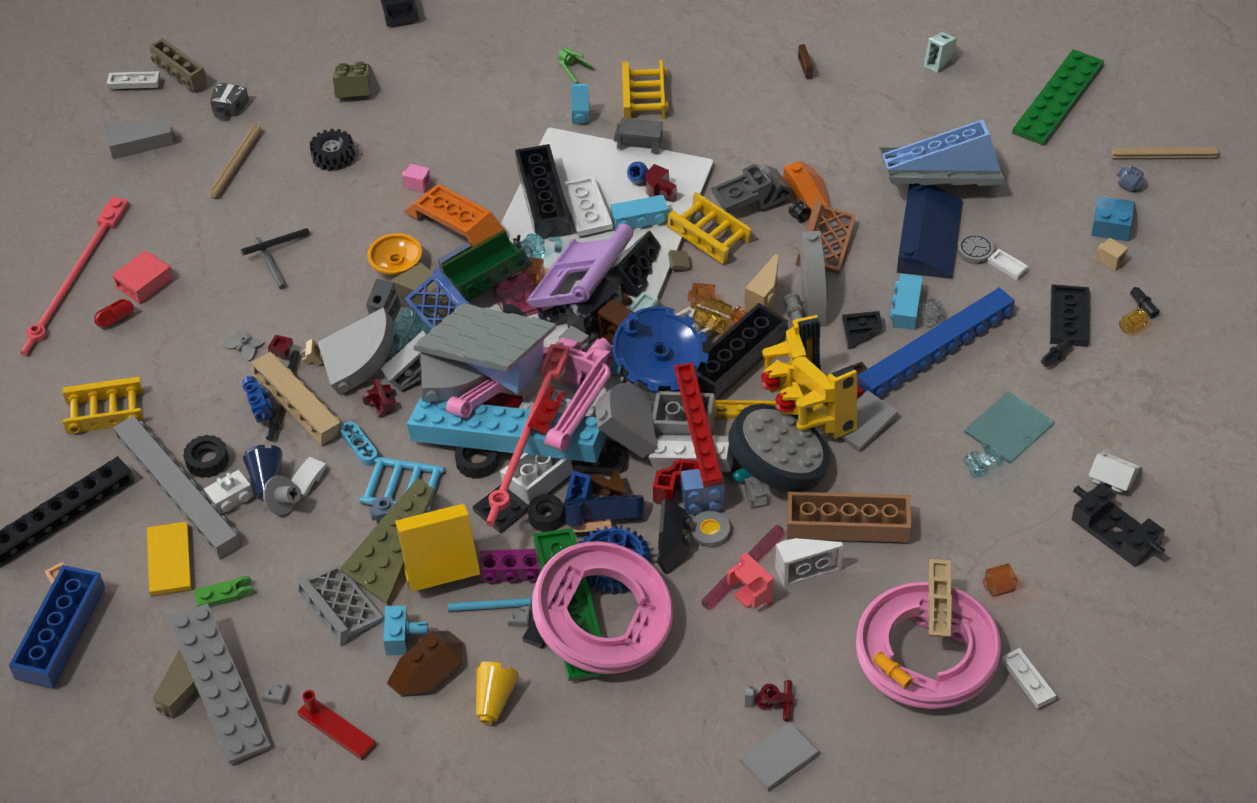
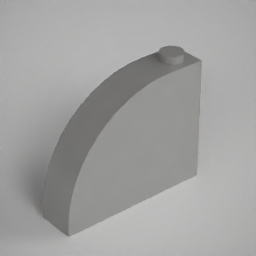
(813, 275)
(357, 350)
(447, 378)
(627, 418)

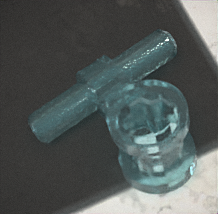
(982, 459)

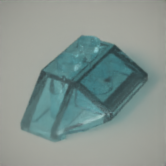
(407, 327)

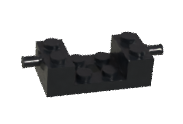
(1098, 516)

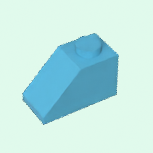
(580, 103)

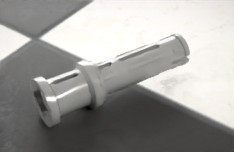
(794, 310)

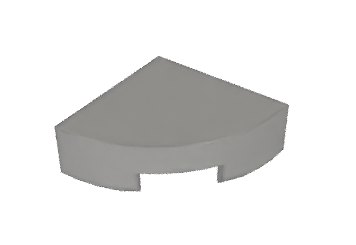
(520, 617)
(276, 694)
(749, 696)

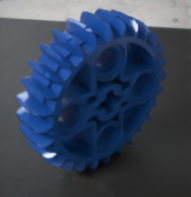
(619, 537)

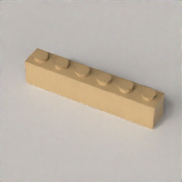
(296, 398)

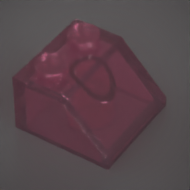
(516, 292)

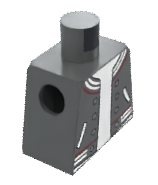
(228, 99)
(383, 295)

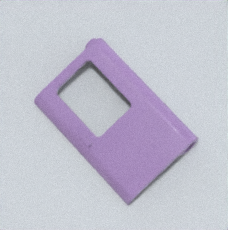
(591, 256)

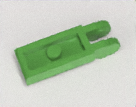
(224, 592)

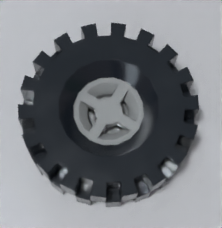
(332, 149)

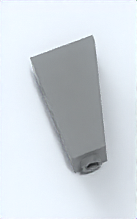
(138, 137)

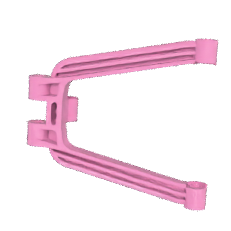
(583, 370)

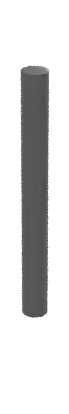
(274, 271)

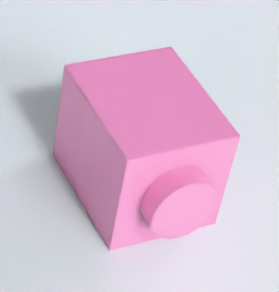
(416, 178)

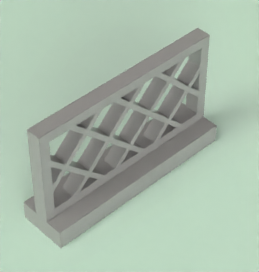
(326, 614)

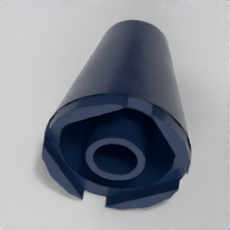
(262, 465)

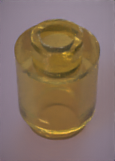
(1133, 320)

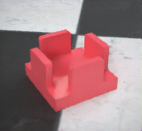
(756, 581)

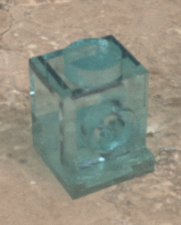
(531, 243)

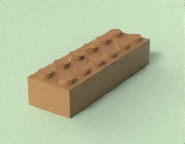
(848, 517)

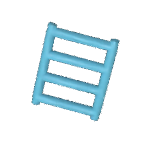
(398, 465)

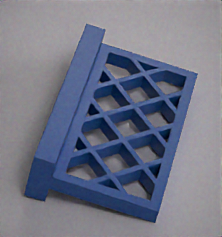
(449, 291)

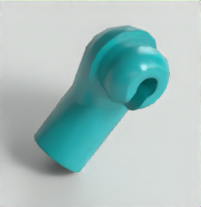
(740, 475)

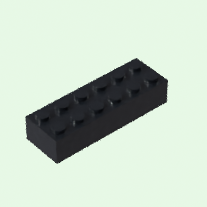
(542, 191)
(740, 349)

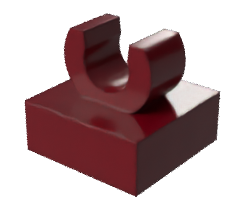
(280, 345)

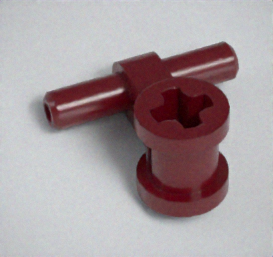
(775, 697)

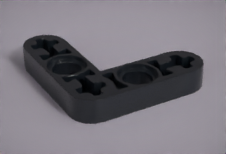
(610, 458)

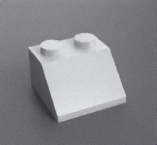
(1114, 471)

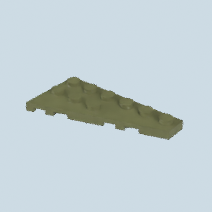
(379, 557)

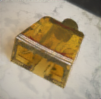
(713, 314)

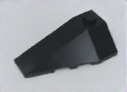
(634, 265)

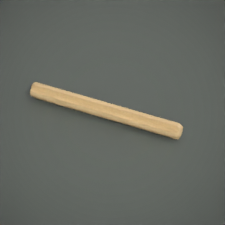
(1165, 152)
(235, 161)

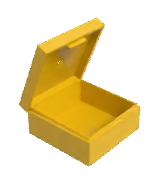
(437, 547)

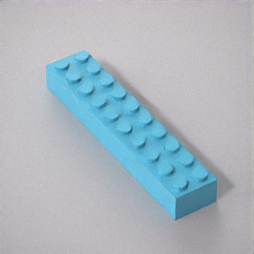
(499, 430)

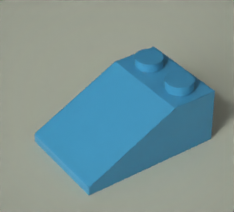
(1113, 218)

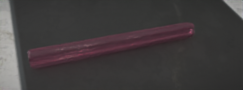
(756, 552)

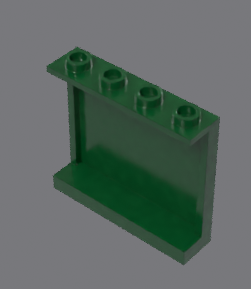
(485, 265)

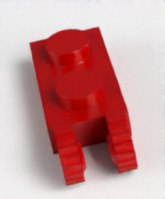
(545, 412)

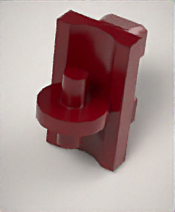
(377, 398)

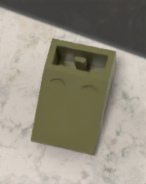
(351, 80)

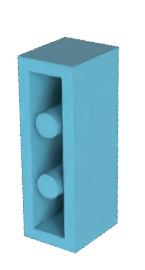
(640, 212)
(906, 301)

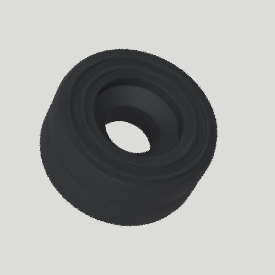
(549, 522)

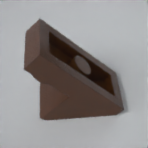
(607, 487)

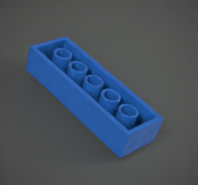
(57, 626)

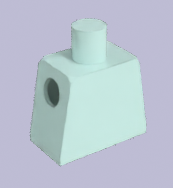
(939, 51)

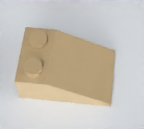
(763, 286)

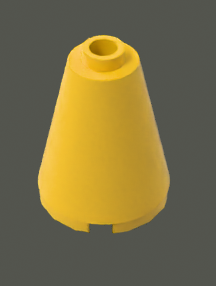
(493, 690)

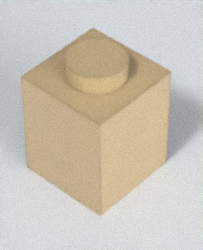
(1112, 253)

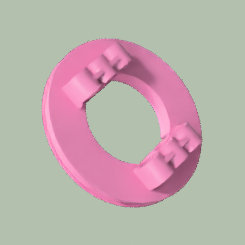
(969, 624)
(592, 653)

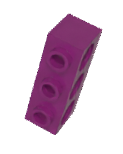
(508, 565)

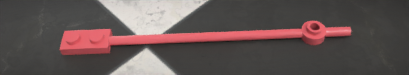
(108, 219)
(551, 369)

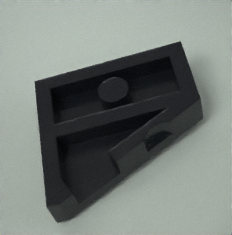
(861, 327)

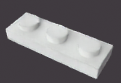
(133, 80)
(1028, 678)

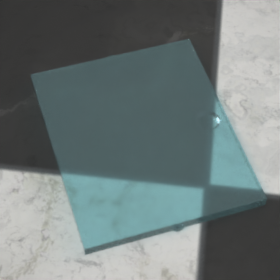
(1009, 426)

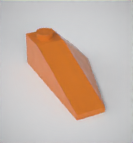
(806, 185)

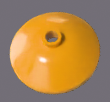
(394, 254)

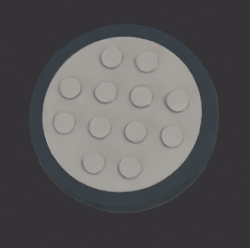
(777, 451)

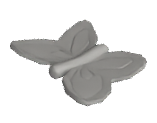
(244, 342)

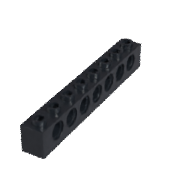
(63, 508)

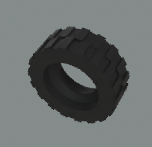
(208, 468)
(476, 470)

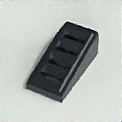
(555, 310)

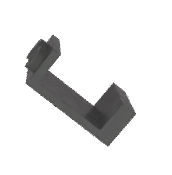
(640, 129)

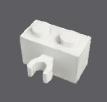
(229, 492)

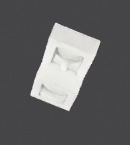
(307, 474)

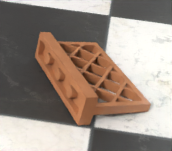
(814, 223)

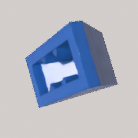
(579, 486)

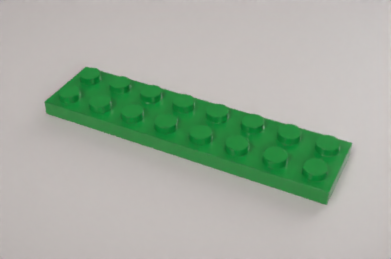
(1057, 97)
(581, 605)

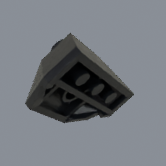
(673, 535)

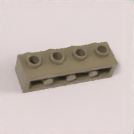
(178, 64)

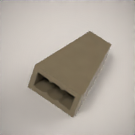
(414, 278)
(175, 689)

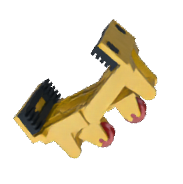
(804, 374)

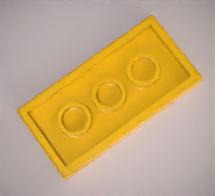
(168, 558)

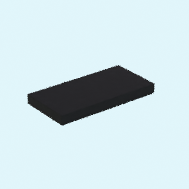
(1069, 314)

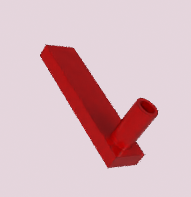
(335, 726)

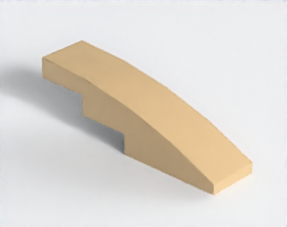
(939, 598)

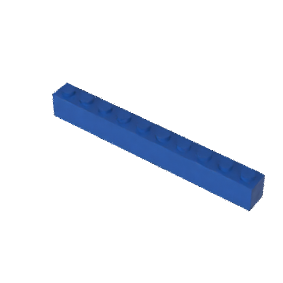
(936, 343)

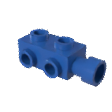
(257, 398)

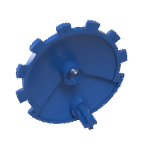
(655, 331)

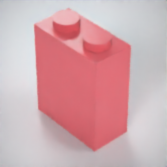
(142, 276)

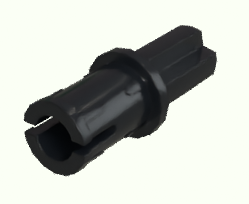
(1144, 302)
(1056, 352)

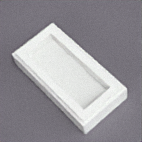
(1007, 264)

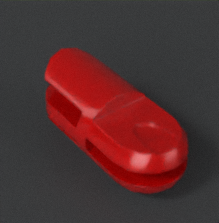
(113, 313)

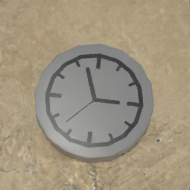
(975, 248)

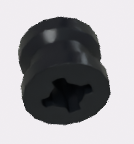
(799, 210)

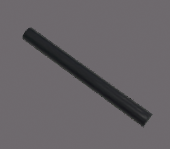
(276, 241)

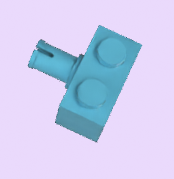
(398, 628)

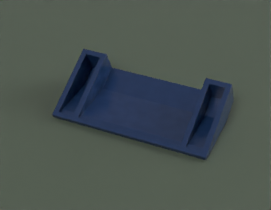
(929, 232)

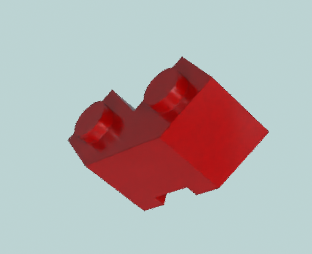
(669, 480)

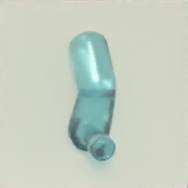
(557, 247)

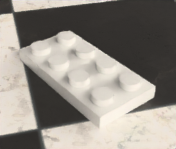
(586, 206)

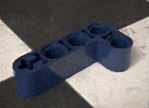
(603, 508)

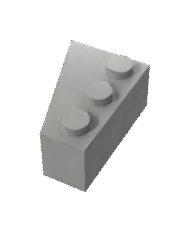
(405, 366)

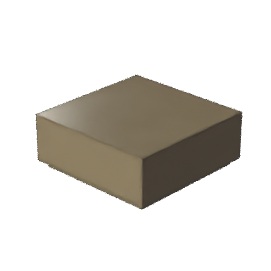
(678, 260)

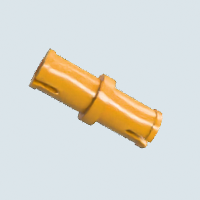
(892, 669)

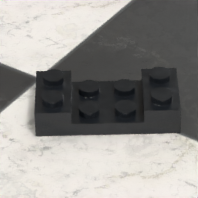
(399, 11)

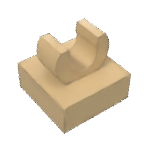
(312, 353)

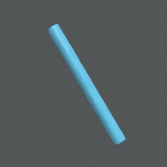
(493, 604)

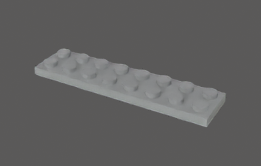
(218, 683)

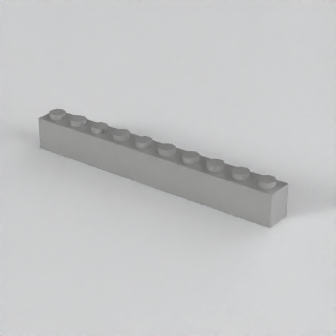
(177, 487)

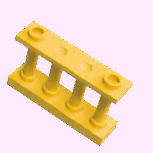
(628, 85)
(701, 239)
(102, 391)

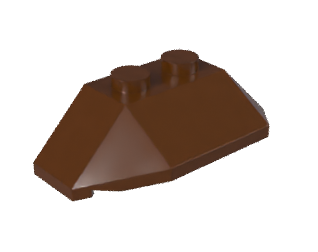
(427, 664)

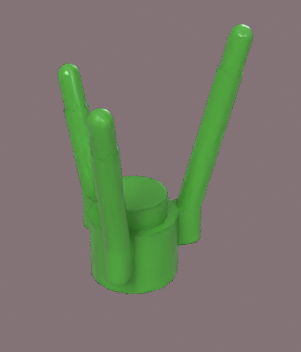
(569, 57)

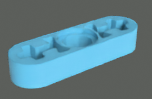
(358, 435)

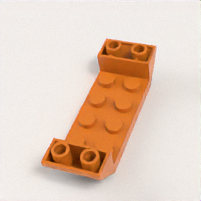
(456, 213)

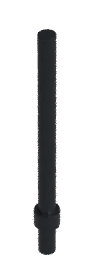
(274, 422)

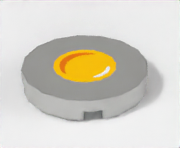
(710, 528)

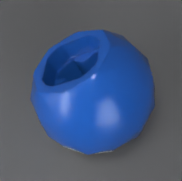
(637, 172)

